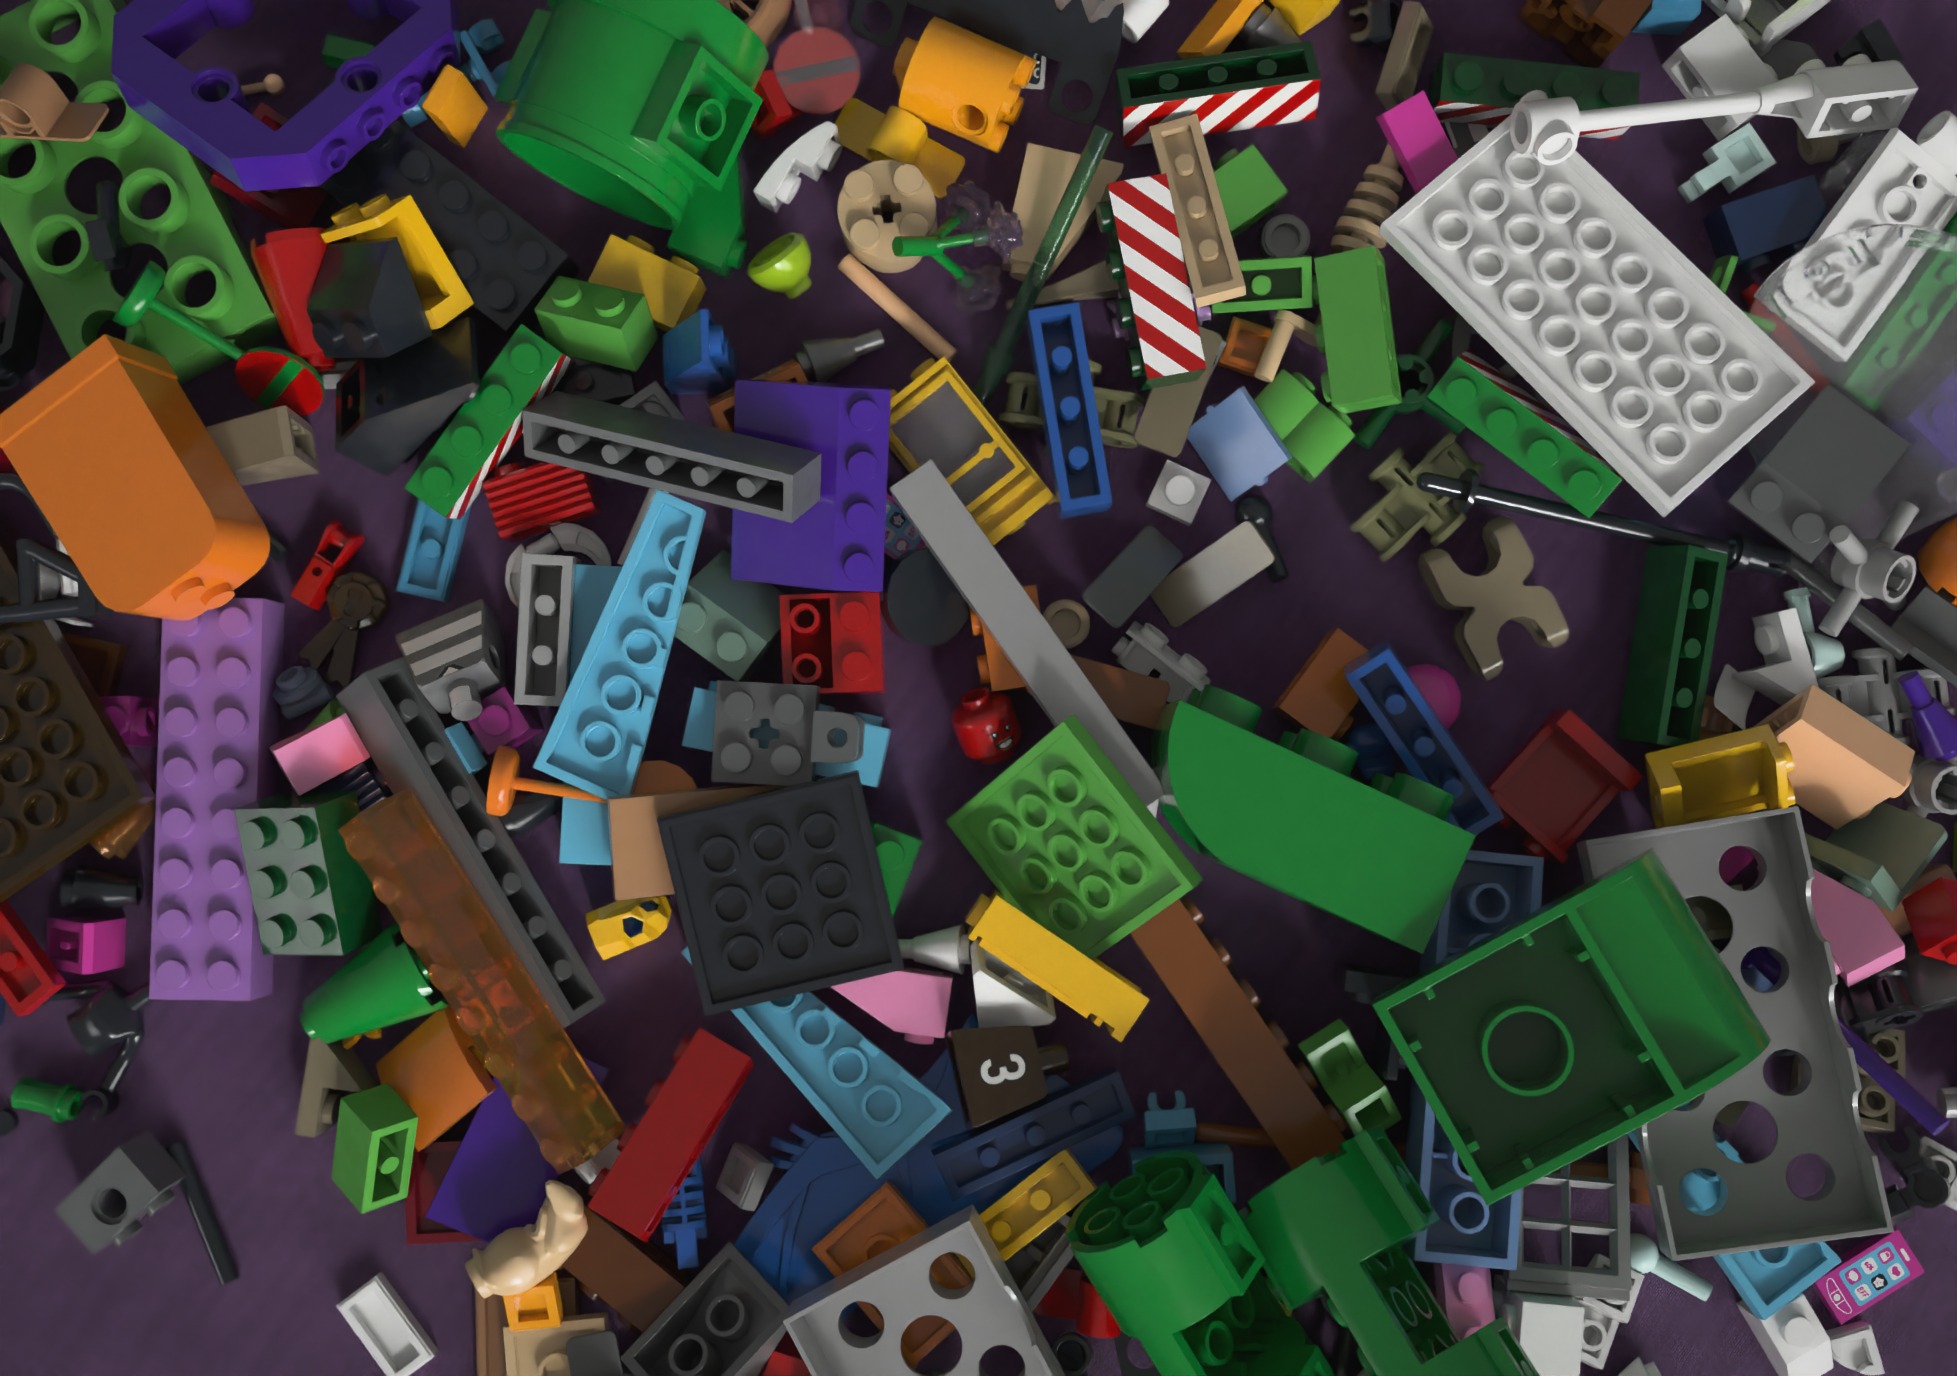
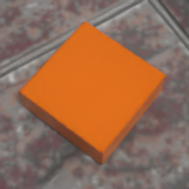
(1244, 346)

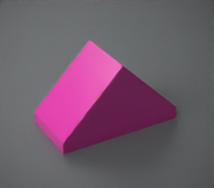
(86, 943)

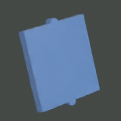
(1237, 444)

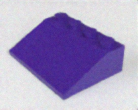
(843, 535)

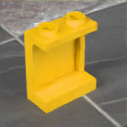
(433, 275)
(1719, 777)

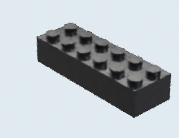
(490, 246)

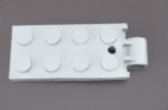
(1885, 187)

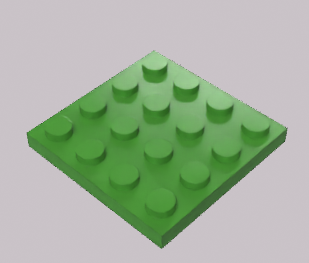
(1073, 843)

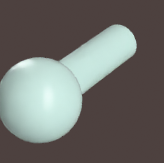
(1647, 1259)

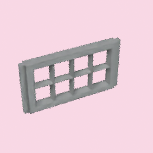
(1575, 1280)

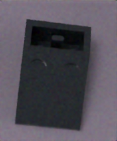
(402, 399)

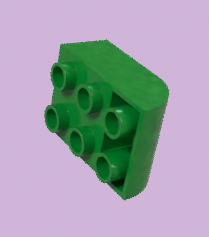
(1302, 823)
(1572, 1026)

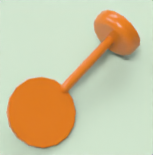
(505, 780)

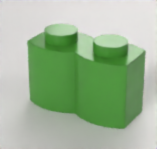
(1303, 424)

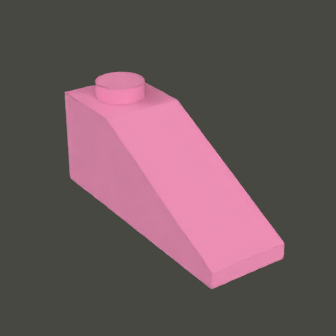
(905, 1001)

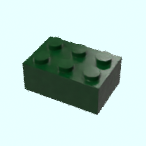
(301, 876)

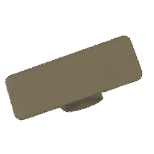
(1172, 408)
(1212, 573)

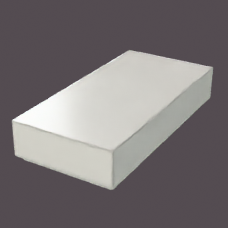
(387, 1327)

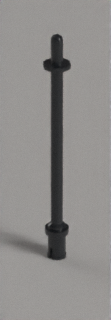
(1741, 550)

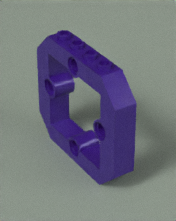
(213, 117)

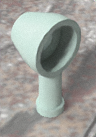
(1825, 652)

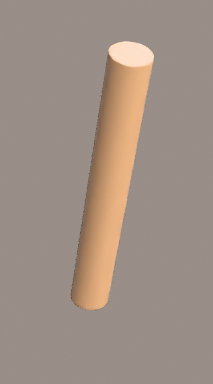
(896, 308)

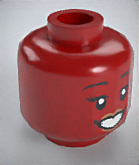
(986, 725)

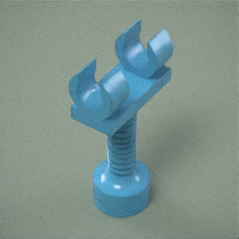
(479, 40)

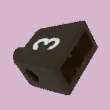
(1000, 1070)

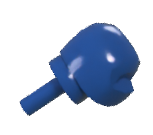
(1374, 750)

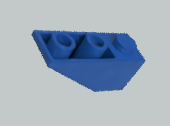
(698, 356)

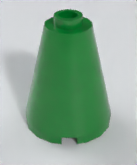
(372, 991)

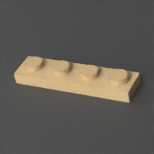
(1198, 211)

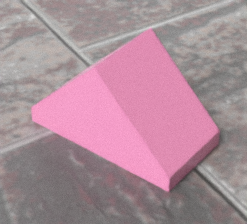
(319, 753)

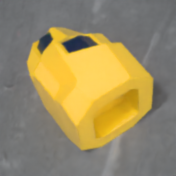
(628, 924)

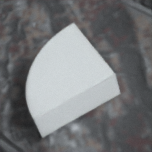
(1856, 1348)

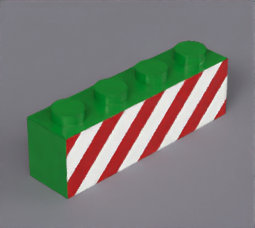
(488, 424)
(1525, 432)

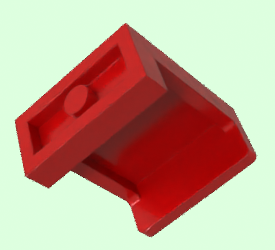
(1559, 785)

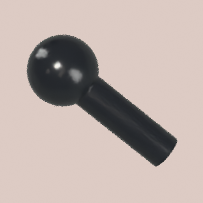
(1260, 513)

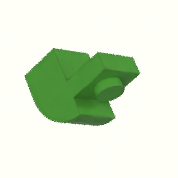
(1348, 1079)

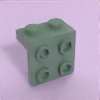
(1878, 853)

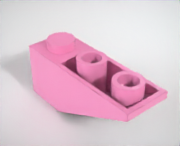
(1856, 930)

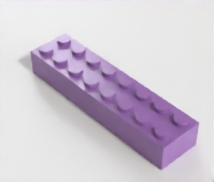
(211, 760)

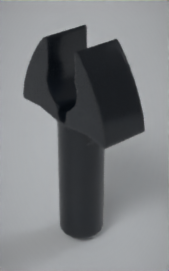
(104, 232)

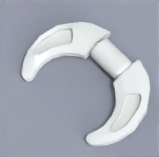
(565, 535)

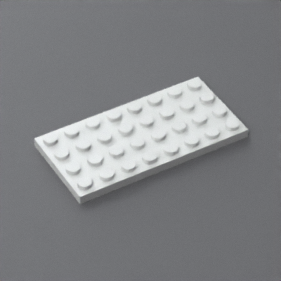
(1597, 313)

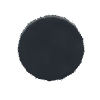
(922, 600)

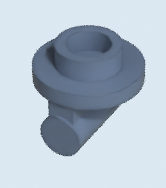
(301, 691)

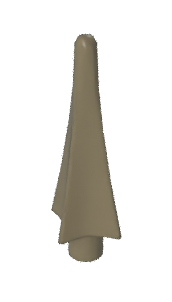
(1087, 284)

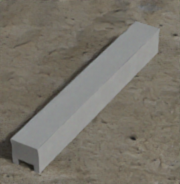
(1015, 620)

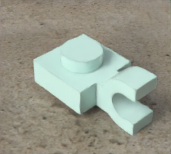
(1731, 162)

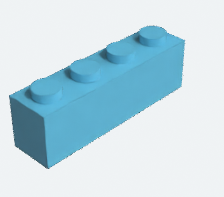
(700, 735)

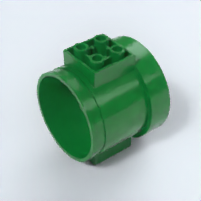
(633, 100)

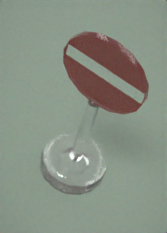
(816, 67)

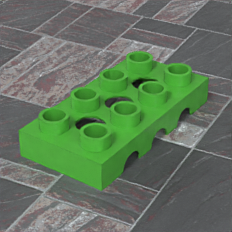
(192, 233)

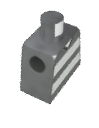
(457, 659)

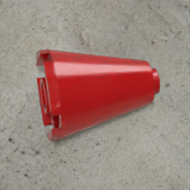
(288, 274)

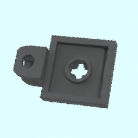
(803, 737)

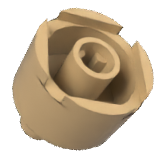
(881, 189)

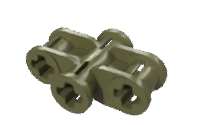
(1107, 401)
(1407, 508)

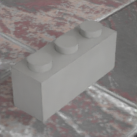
(544, 629)

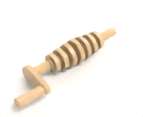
(1356, 231)

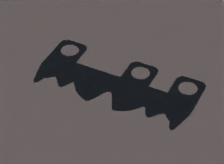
(1028, 26)

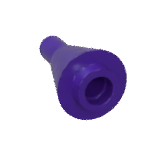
(1932, 721)

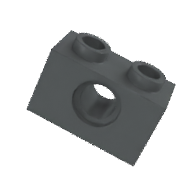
(120, 1192)

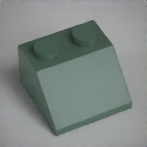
(729, 619)

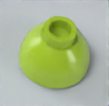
(783, 265)

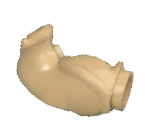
(531, 1253)

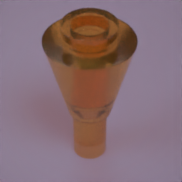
(125, 834)

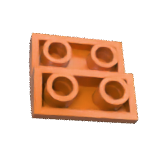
(436, 1075)

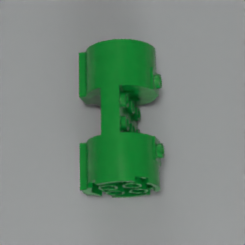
(1342, 1233)
(1187, 1275)

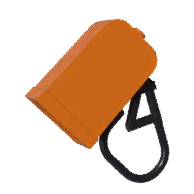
(128, 491)

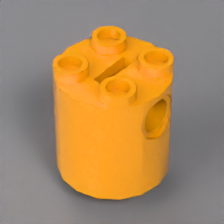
(962, 82)

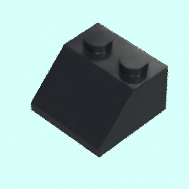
(366, 301)

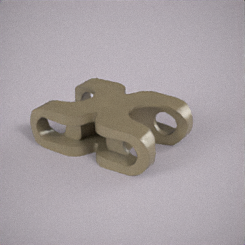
(1493, 598)

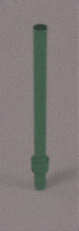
(999, 356)

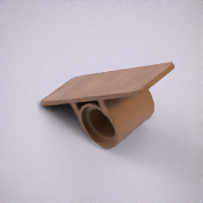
(39, 110)

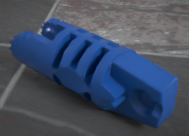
(687, 1219)

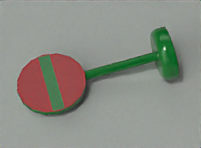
(264, 373)

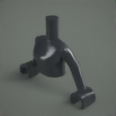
(102, 1022)

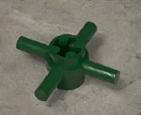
(1418, 370)

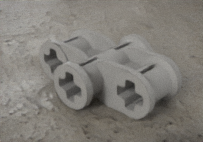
(1878, 693)

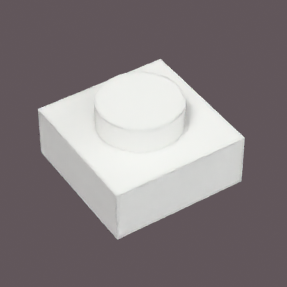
(1178, 492)

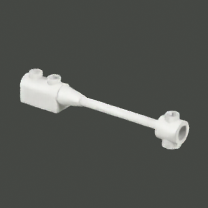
(1817, 97)

